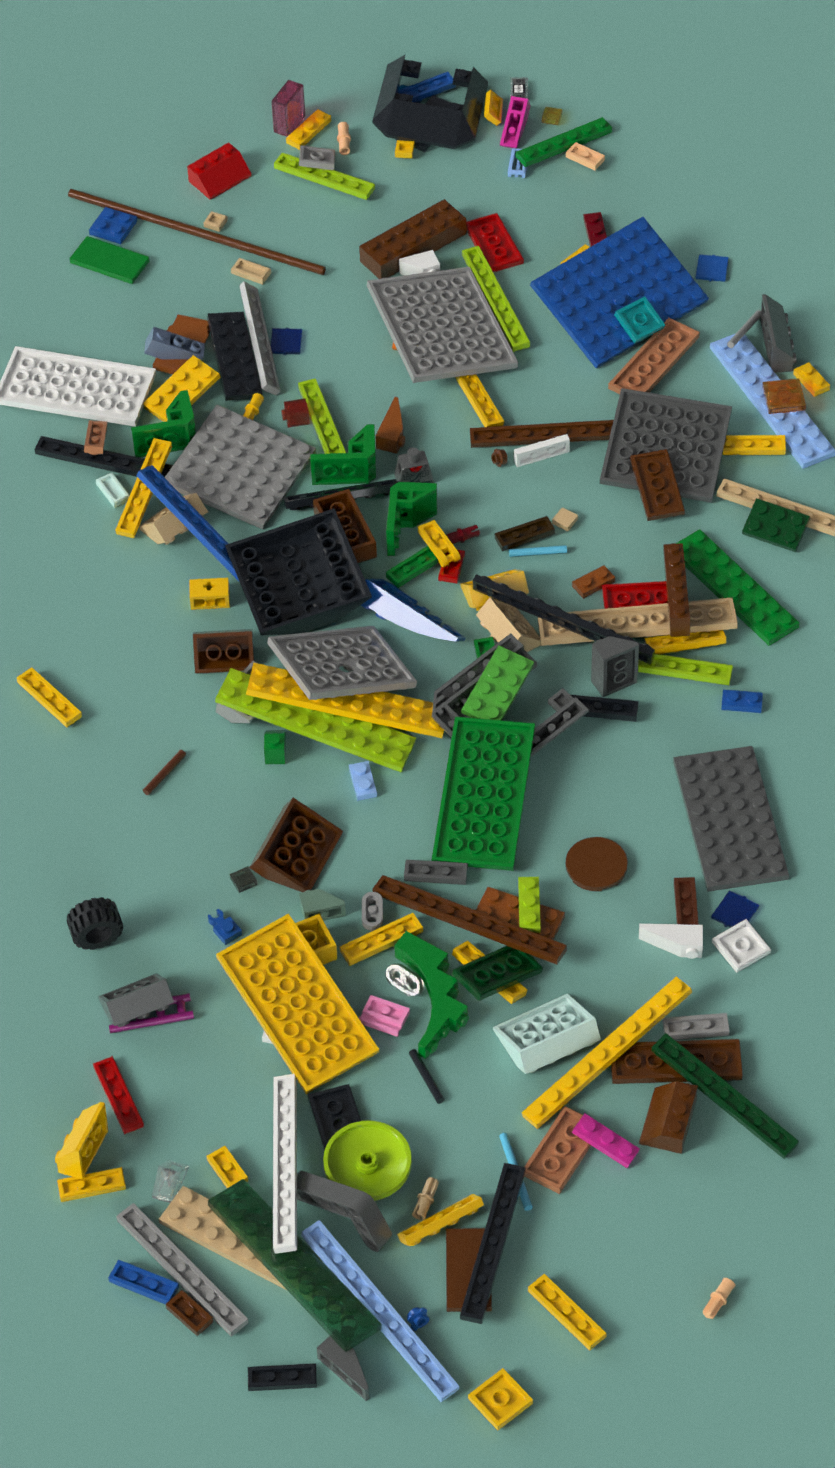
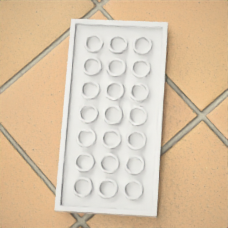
(75, 386)

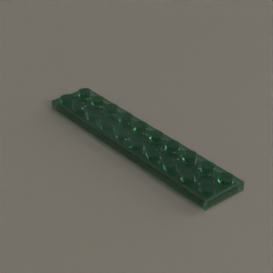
(298, 1271)

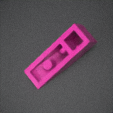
(515, 122)

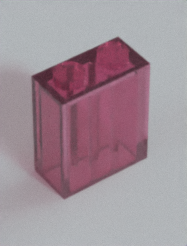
(288, 108)

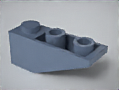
(169, 345)

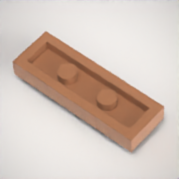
(95, 437)

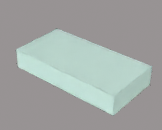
(112, 490)

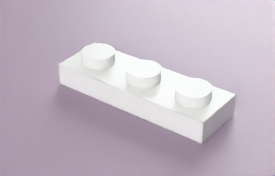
(541, 450)

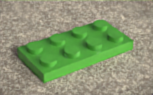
(498, 685)

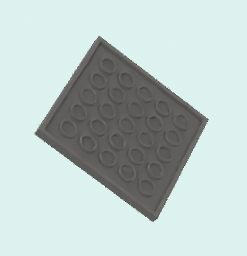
(687, 428)

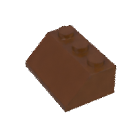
(223, 650)
(669, 1116)

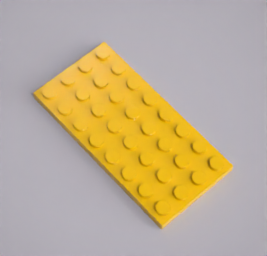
(297, 1003)

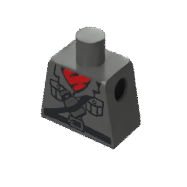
(413, 467)

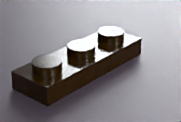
(524, 533)

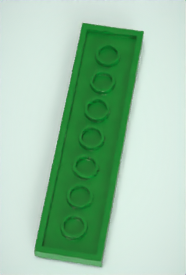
(729, 580)

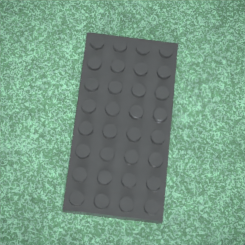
(730, 818)

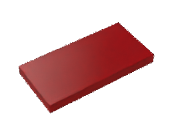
(494, 242)
(634, 594)

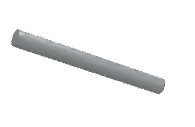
(744, 329)

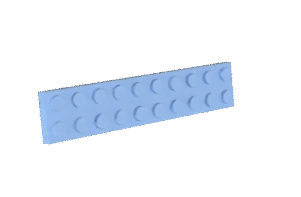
(749, 372)

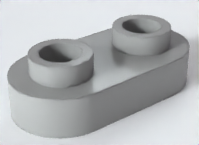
(372, 913)

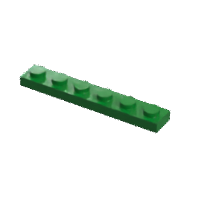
(562, 142)

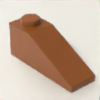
(390, 433)

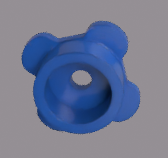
(417, 1318)

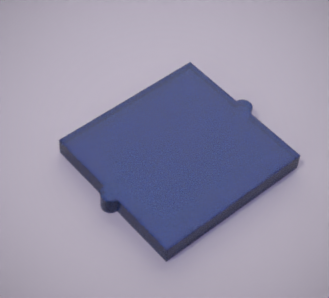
(286, 341)
(734, 910)

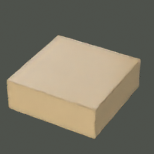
(215, 221)
(565, 519)

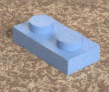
(362, 780)

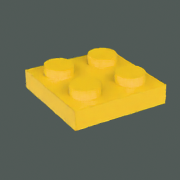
(500, 1399)

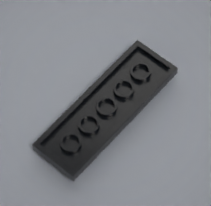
(234, 355)

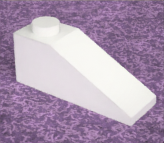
(674, 938)

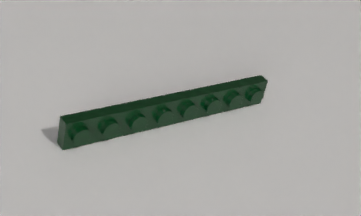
(725, 1096)

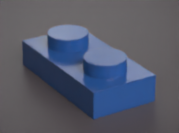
(742, 701)

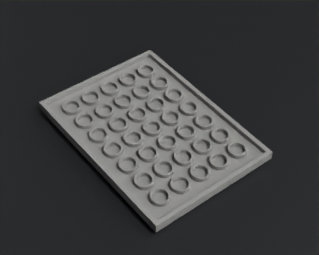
(441, 324)

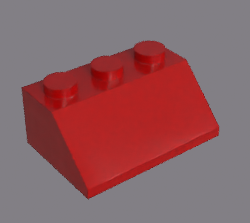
(218, 171)

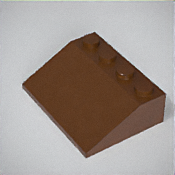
(296, 847)

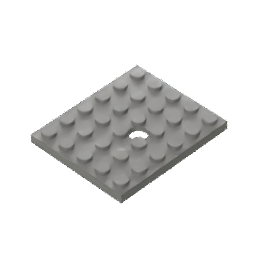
(316, 657)

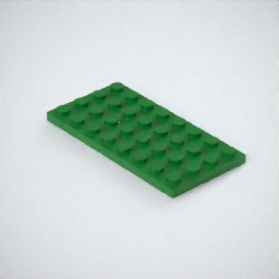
(484, 793)

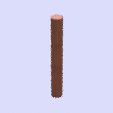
(164, 772)

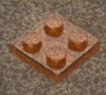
(784, 396)

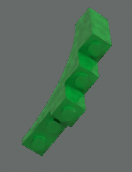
(442, 989)

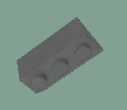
(614, 664)
(136, 1000)

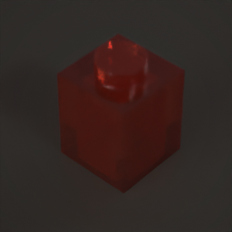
(295, 413)

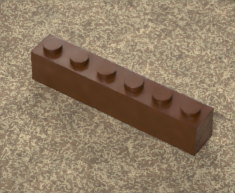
(676, 590)

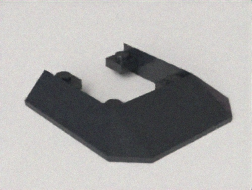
(428, 124)

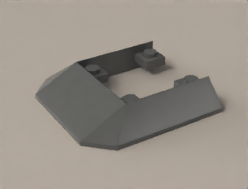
(454, 693)

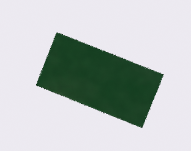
(496, 972)

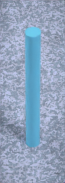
(512, 1160)

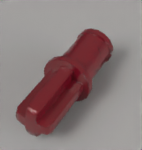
(463, 534)

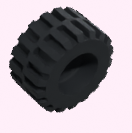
(94, 923)

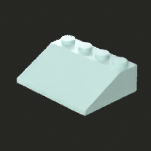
(547, 1033)

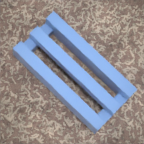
(516, 172)

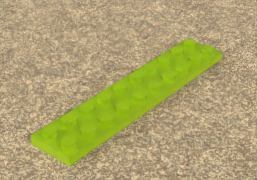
(351, 735)

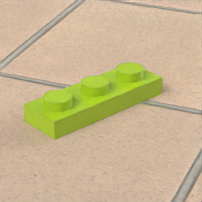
(529, 903)

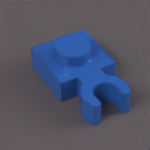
(226, 928)

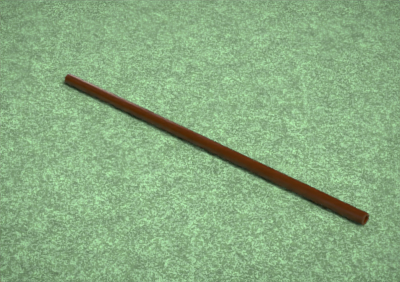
(195, 231)

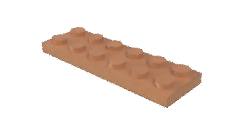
(655, 358)

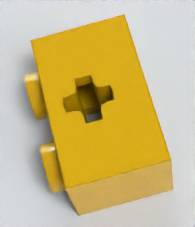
(209, 593)

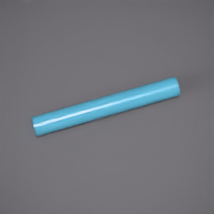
(537, 551)

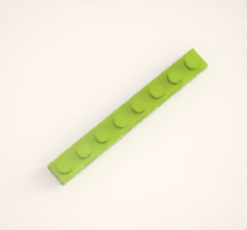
(496, 298)

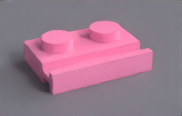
(384, 1015)

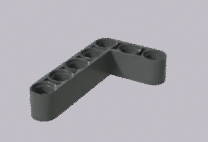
(347, 1203)

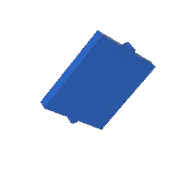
(712, 268)

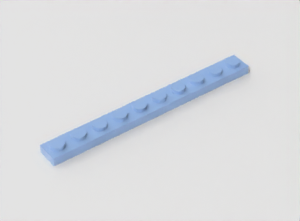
(393, 1325)

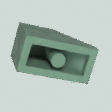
(320, 902)

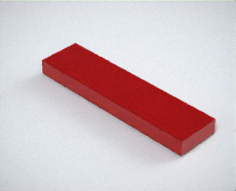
(118, 1095)

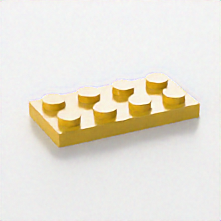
(191, 376)

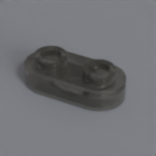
(405, 981)

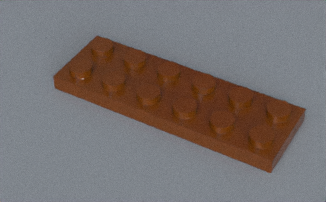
(644, 1066)

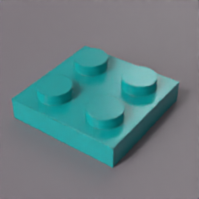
(639, 319)

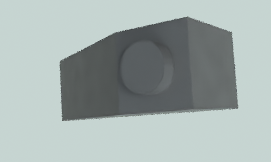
(344, 1365)

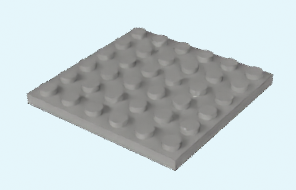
(240, 466)

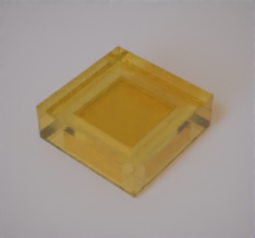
(551, 115)

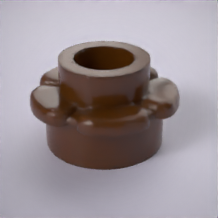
(499, 457)

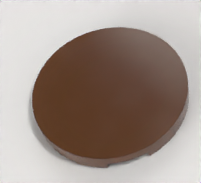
(596, 863)

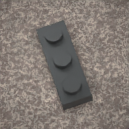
(435, 872)

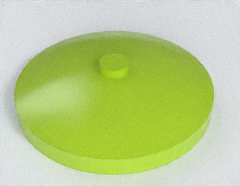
(368, 1158)

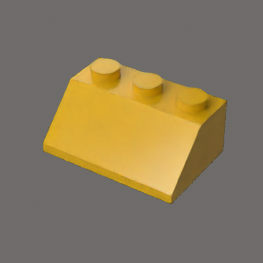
(513, 579)
(83, 1141)

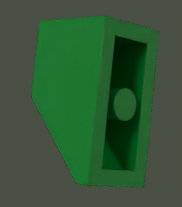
(275, 746)

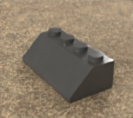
(777, 335)

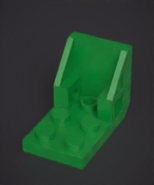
(176, 431)
(350, 466)
(411, 500)

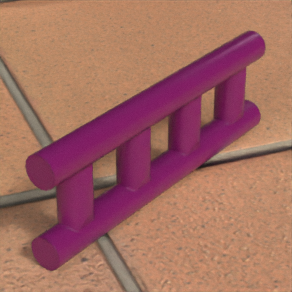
(161, 1018)

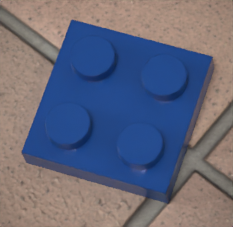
(113, 225)

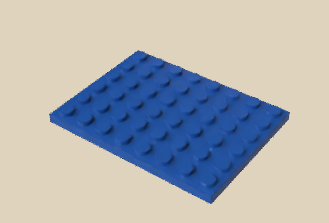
(611, 276)

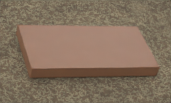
(557, 1153)

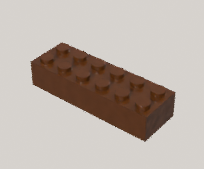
(421, 233)

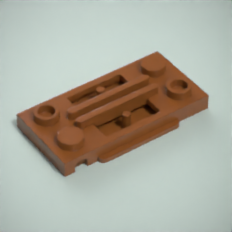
(187, 327)

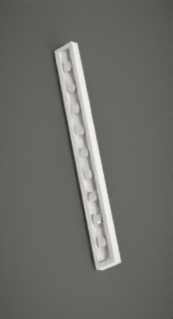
(285, 1164)

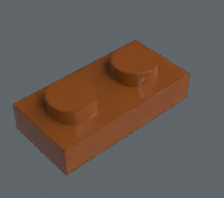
(593, 581)

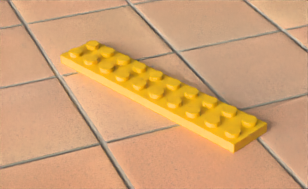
(376, 707)

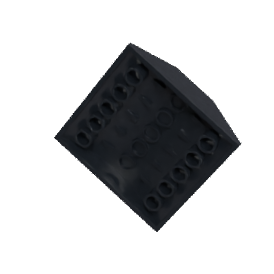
(299, 575)

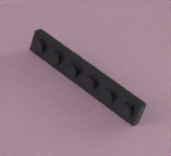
(366, 490)

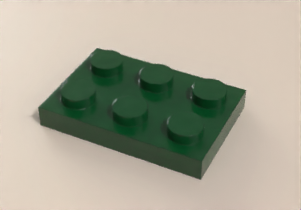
(776, 525)

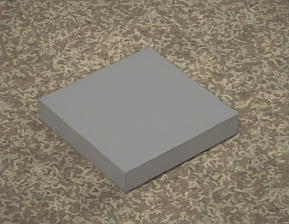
(317, 157)

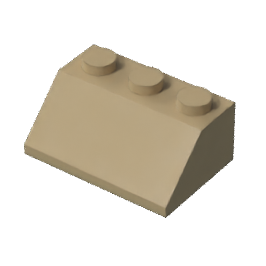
(165, 525)
(505, 619)

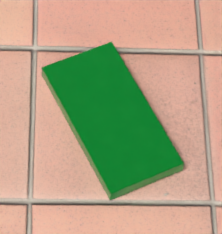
(109, 259)

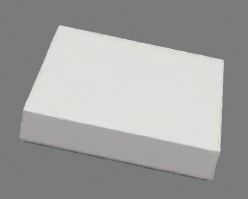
(741, 945)

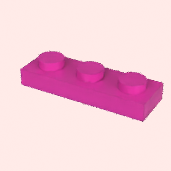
(605, 1140)

